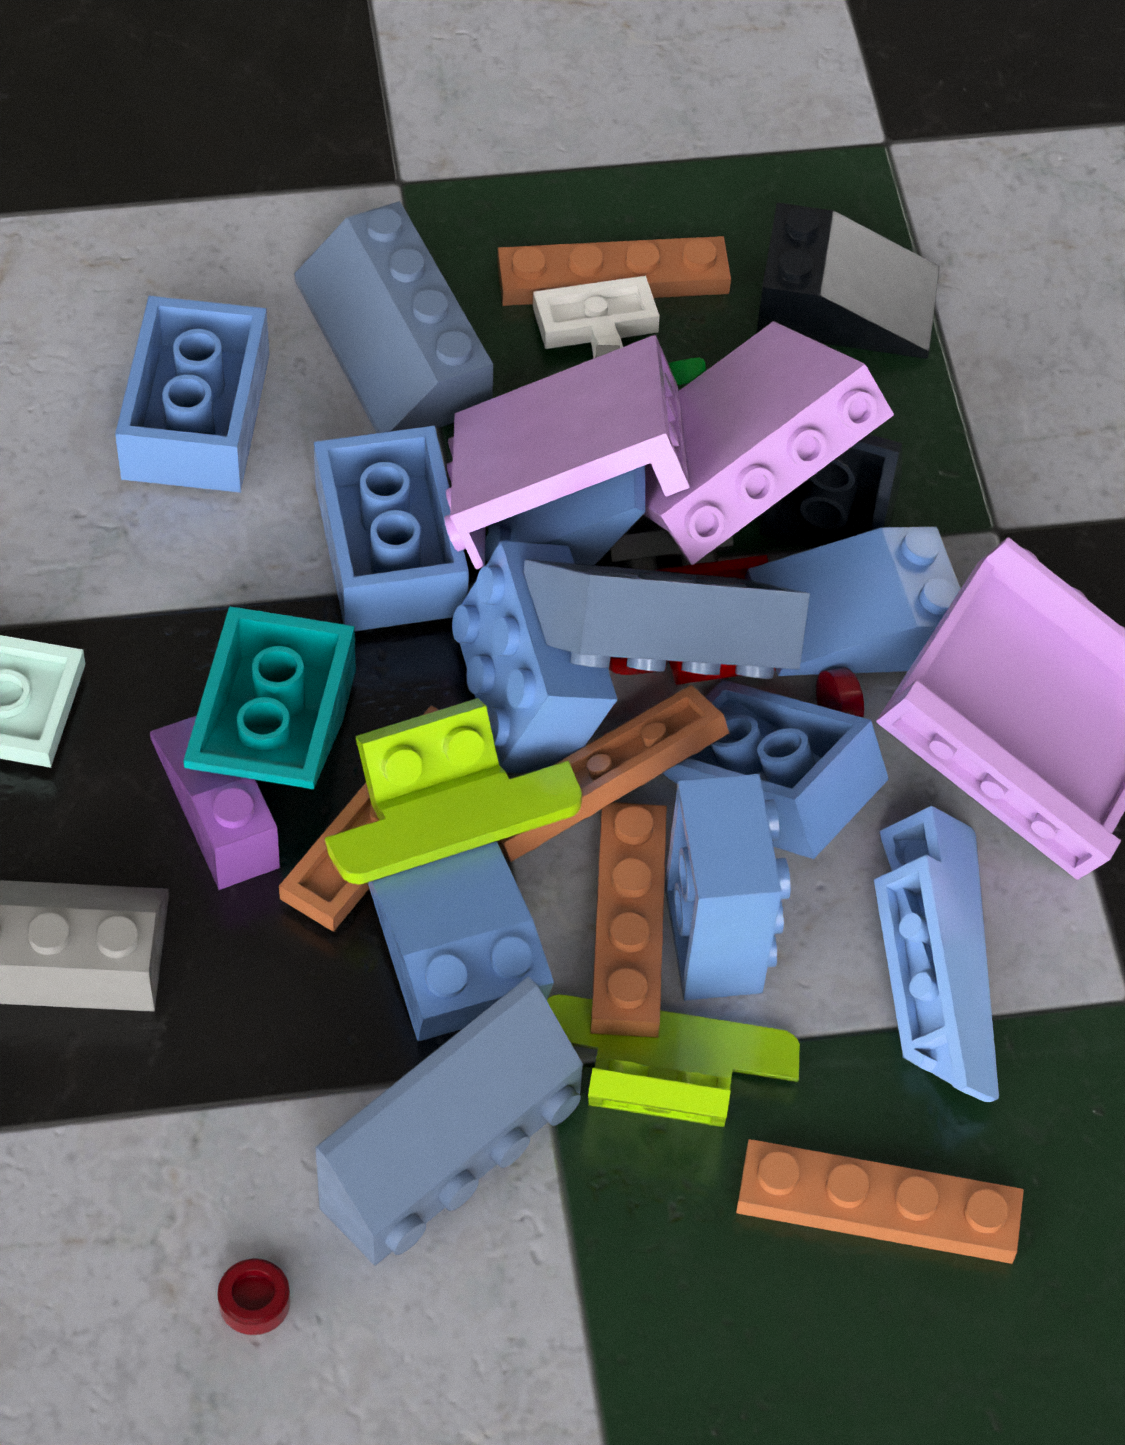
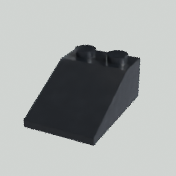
(846, 284)
(841, 499)

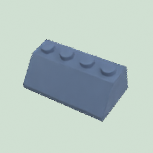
(394, 323)
(667, 617)
(448, 1124)

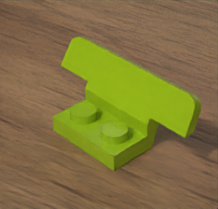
(444, 794)
(684, 1069)

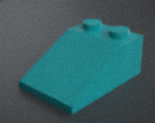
(273, 698)

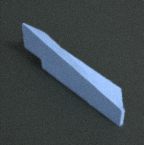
(938, 950)

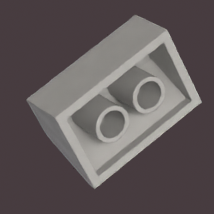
(81, 945)

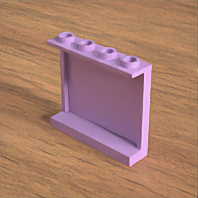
(760, 431)
(564, 439)
(1024, 707)

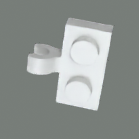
(596, 313)

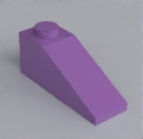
(222, 810)

